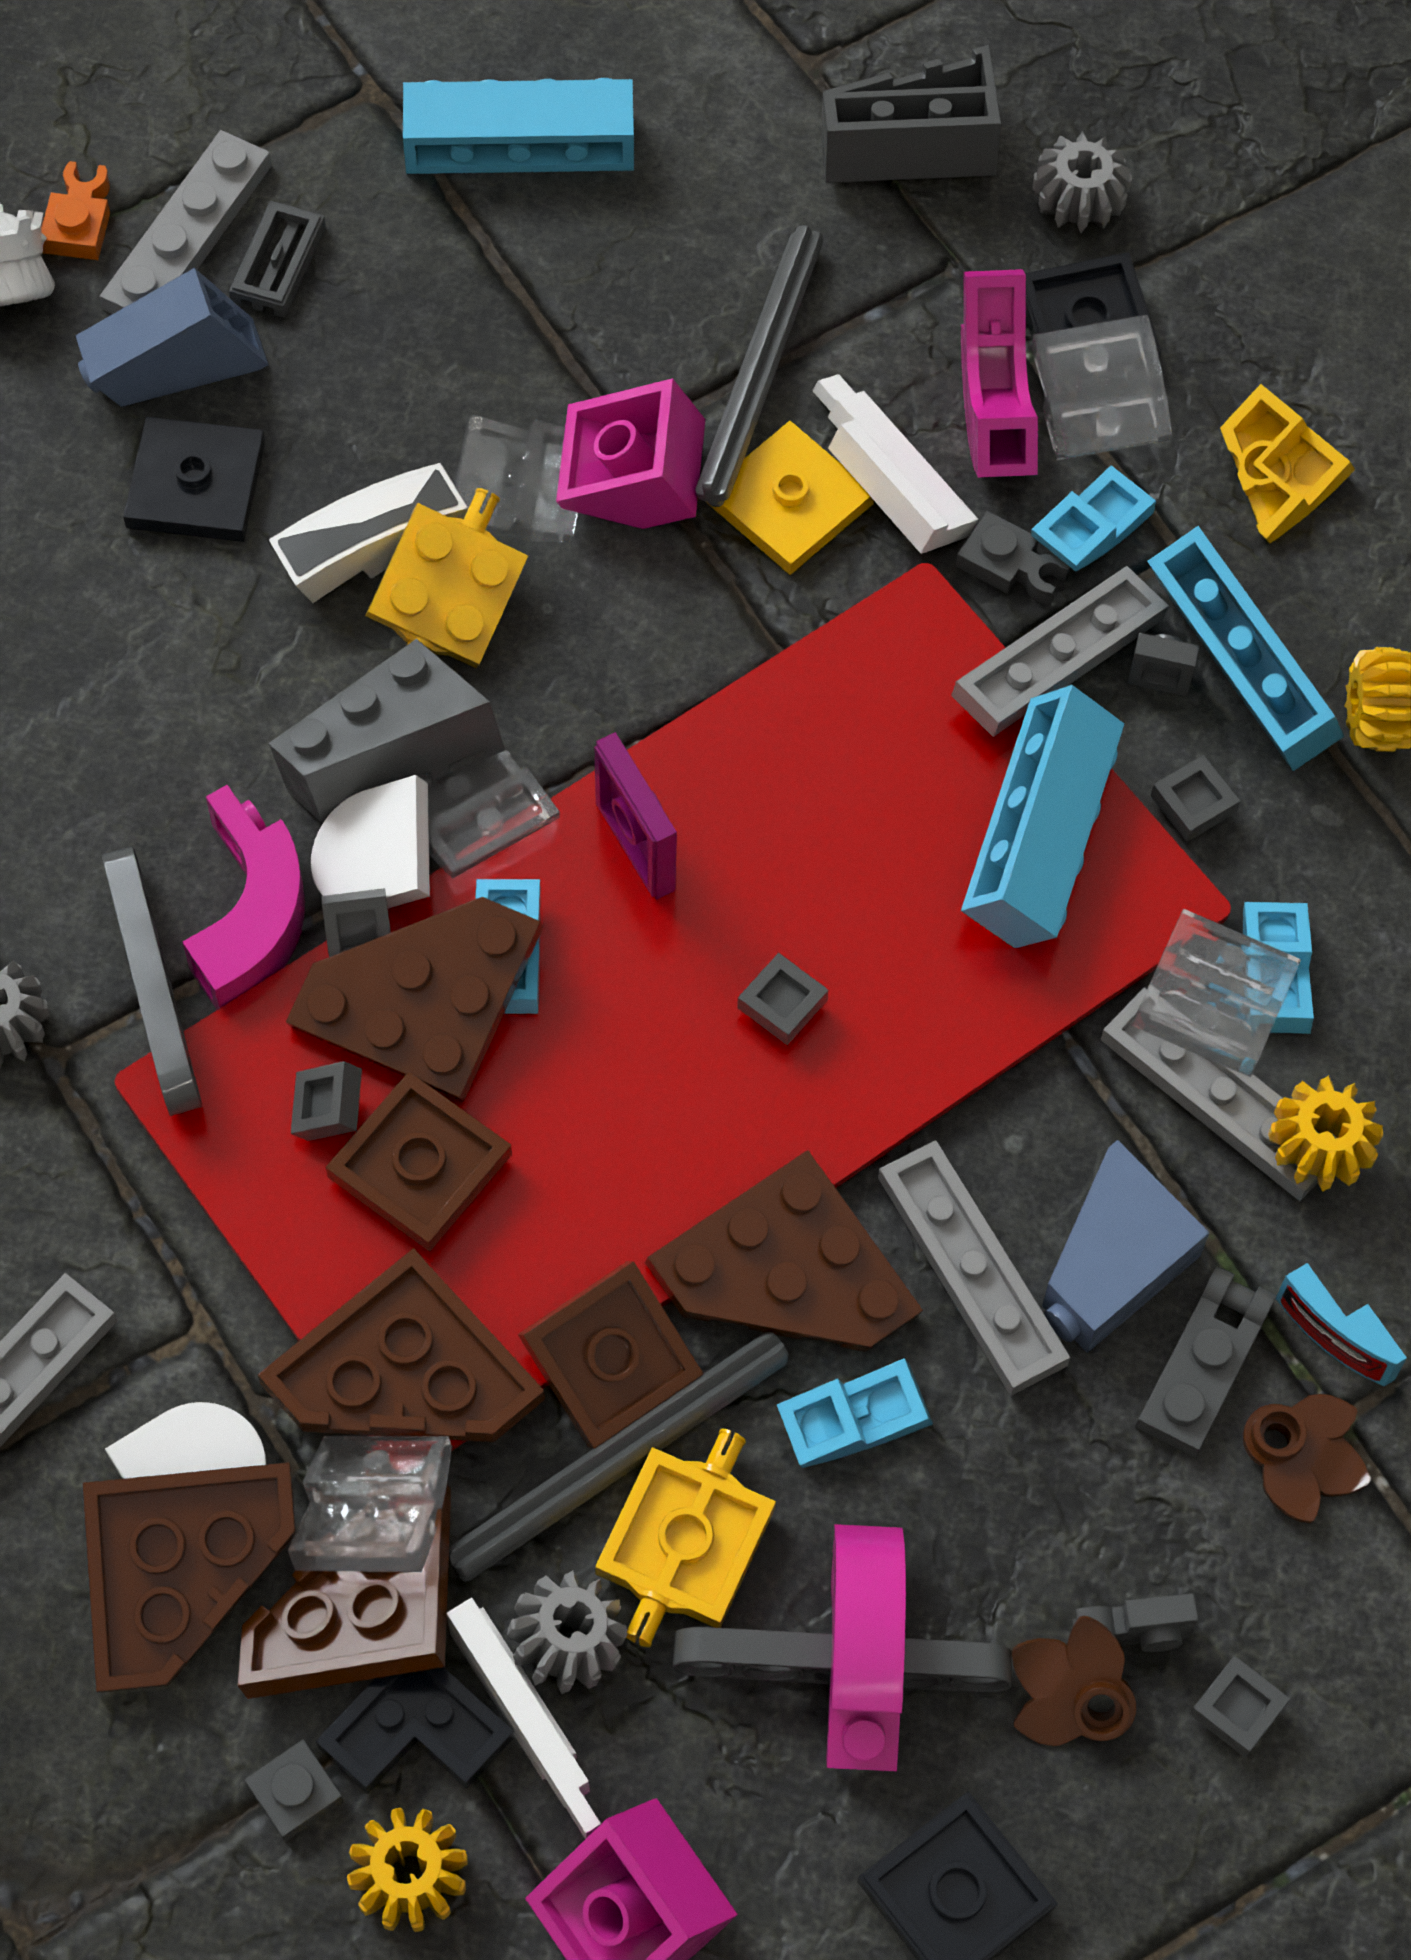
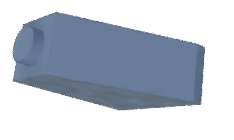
(170, 343)
(1120, 1251)

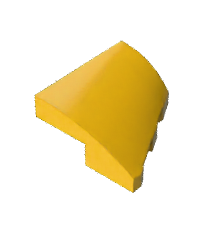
(1281, 462)

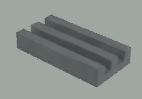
(263, 295)

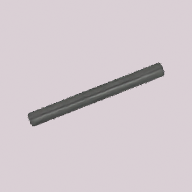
(759, 367)
(616, 1456)

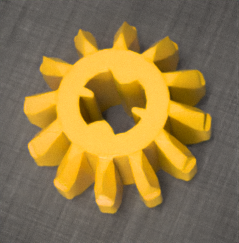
(1380, 699)
(1322, 1153)
(434, 1861)

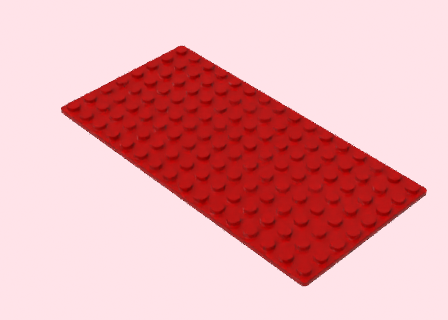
(814, 819)

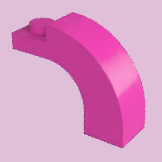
(994, 375)
(268, 917)
(866, 1647)

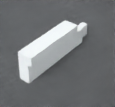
(893, 469)
(522, 1710)

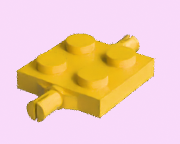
(448, 581)
(685, 1538)

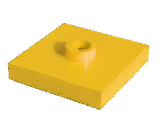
(793, 498)

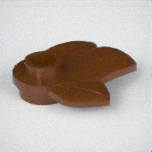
(1315, 1455)
(1064, 1681)

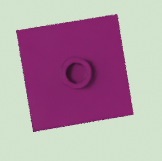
(635, 816)

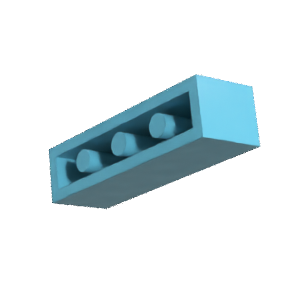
(518, 126)
(1246, 648)
(1043, 817)

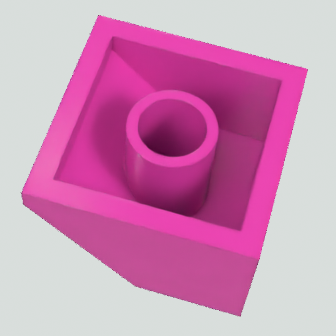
(633, 456)
(632, 1893)

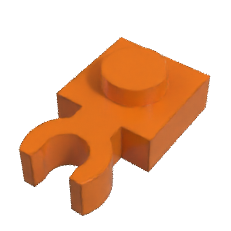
(79, 219)

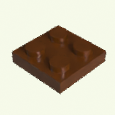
(419, 1161)
(610, 1354)

